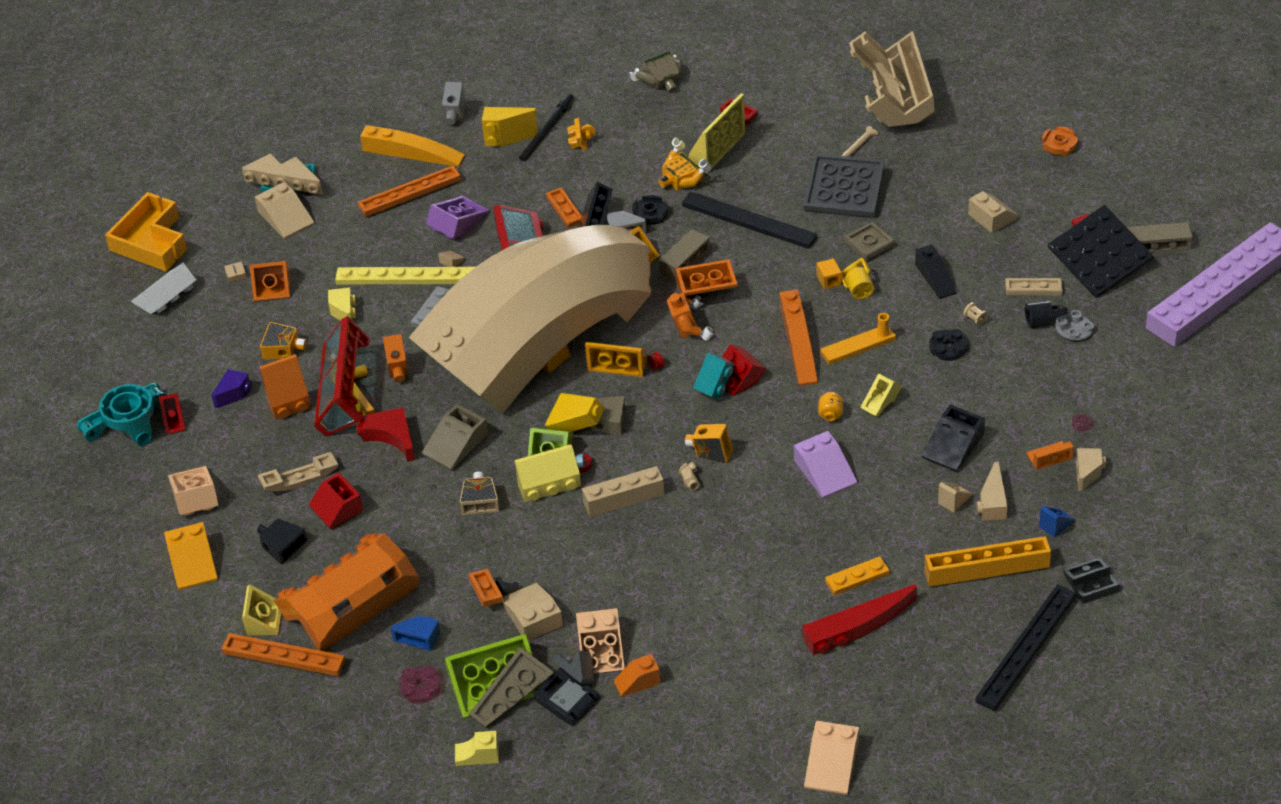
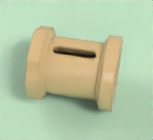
(975, 310)

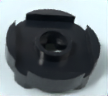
(658, 212)
(953, 337)

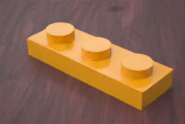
(857, 576)

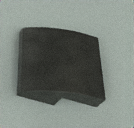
(1091, 580)

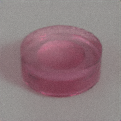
(1081, 422)

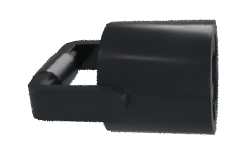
(1042, 312)

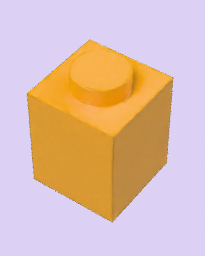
(829, 273)

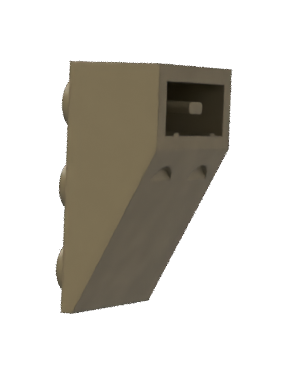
(455, 437)

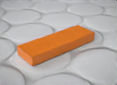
(564, 207)

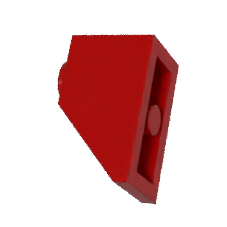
(172, 413)

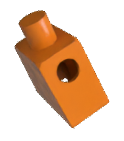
(396, 363)

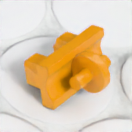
(580, 134)

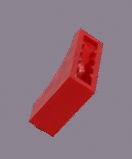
(387, 427)

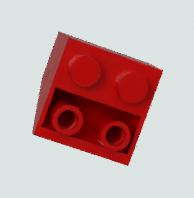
(746, 370)
(336, 501)

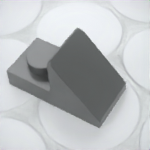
(577, 666)

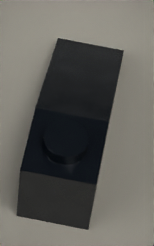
(934, 271)

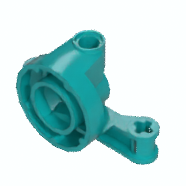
(124, 409)

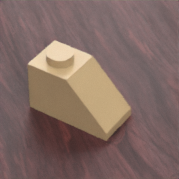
(1089, 466)

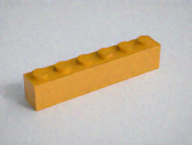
(987, 561)

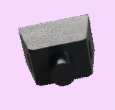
(281, 539)

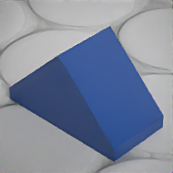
(1054, 520)

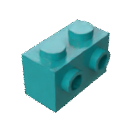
(713, 375)

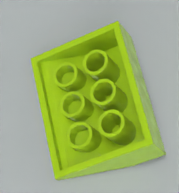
(477, 669)

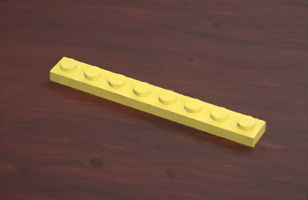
(400, 275)

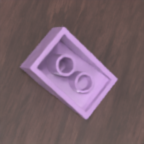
(824, 464)

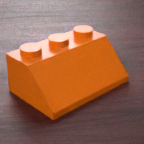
(705, 277)

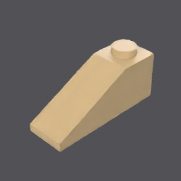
(992, 497)

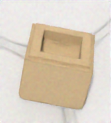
(450, 258)

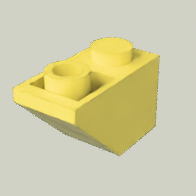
(342, 303)

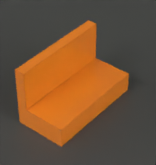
(1051, 454)

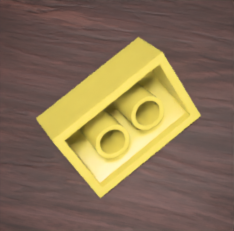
(547, 473)

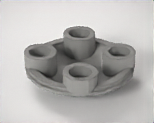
(1074, 326)

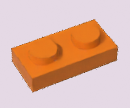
(485, 587)

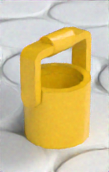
(858, 279)

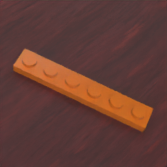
(409, 191)
(283, 654)

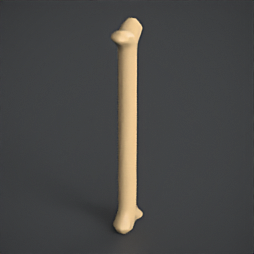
(869, 133)

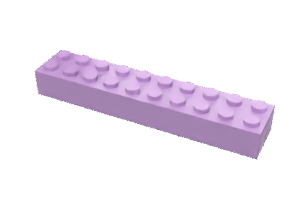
(1217, 286)

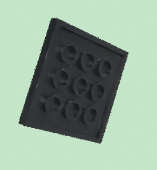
(1100, 251)

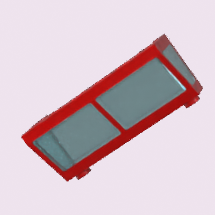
(516, 225)
(335, 397)

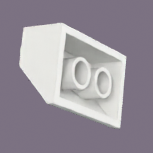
(165, 290)

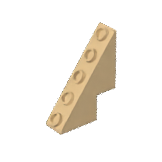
(272, 173)

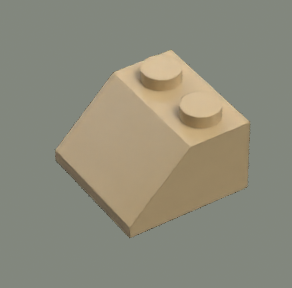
(990, 211)

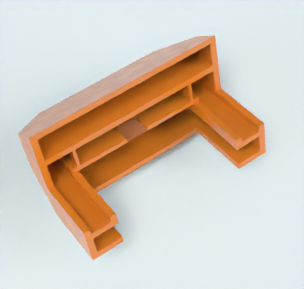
(357, 580)

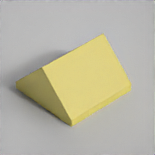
(260, 613)

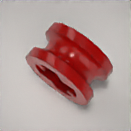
(655, 360)

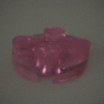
(417, 674)

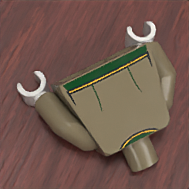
(659, 71)

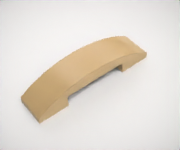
(298, 477)

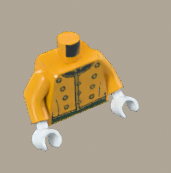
(680, 170)

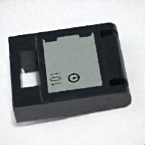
(567, 698)

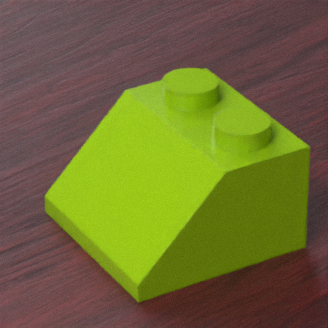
(547, 439)

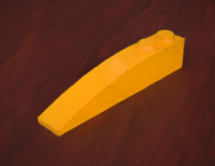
(408, 146)

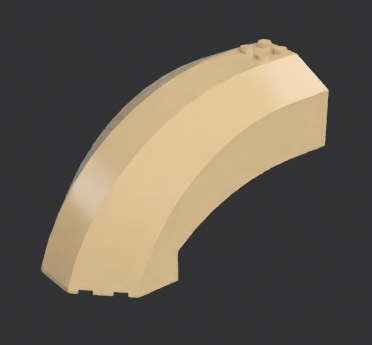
(531, 303)

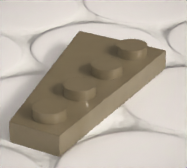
(513, 683)

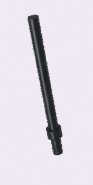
(561, 107)

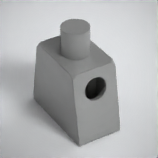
(453, 110)

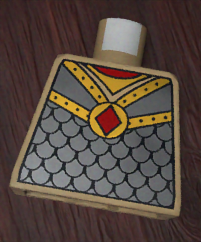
(478, 495)

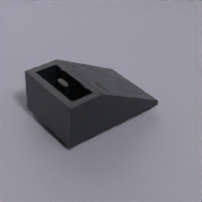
(954, 437)

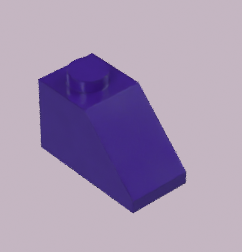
(231, 388)

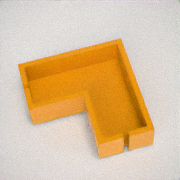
(145, 233)

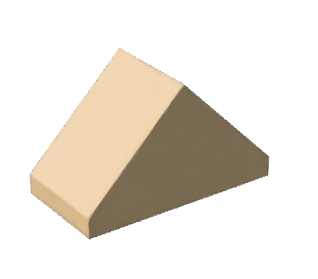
(952, 496)

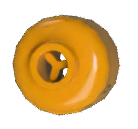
(830, 406)

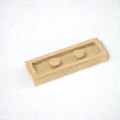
(1033, 286)

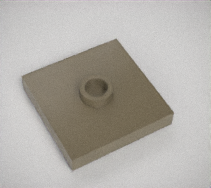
(869, 241)

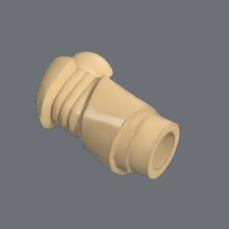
(689, 479)

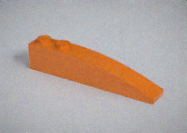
(798, 337)

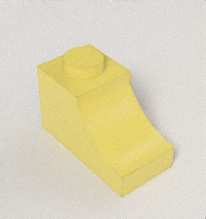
(880, 395)
(479, 750)

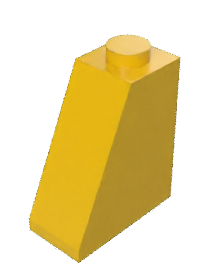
(574, 412)

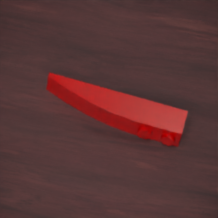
(856, 621)

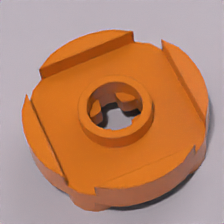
(1051, 141)

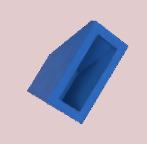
(417, 632)

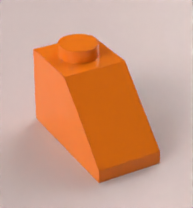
(638, 676)

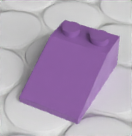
(455, 216)

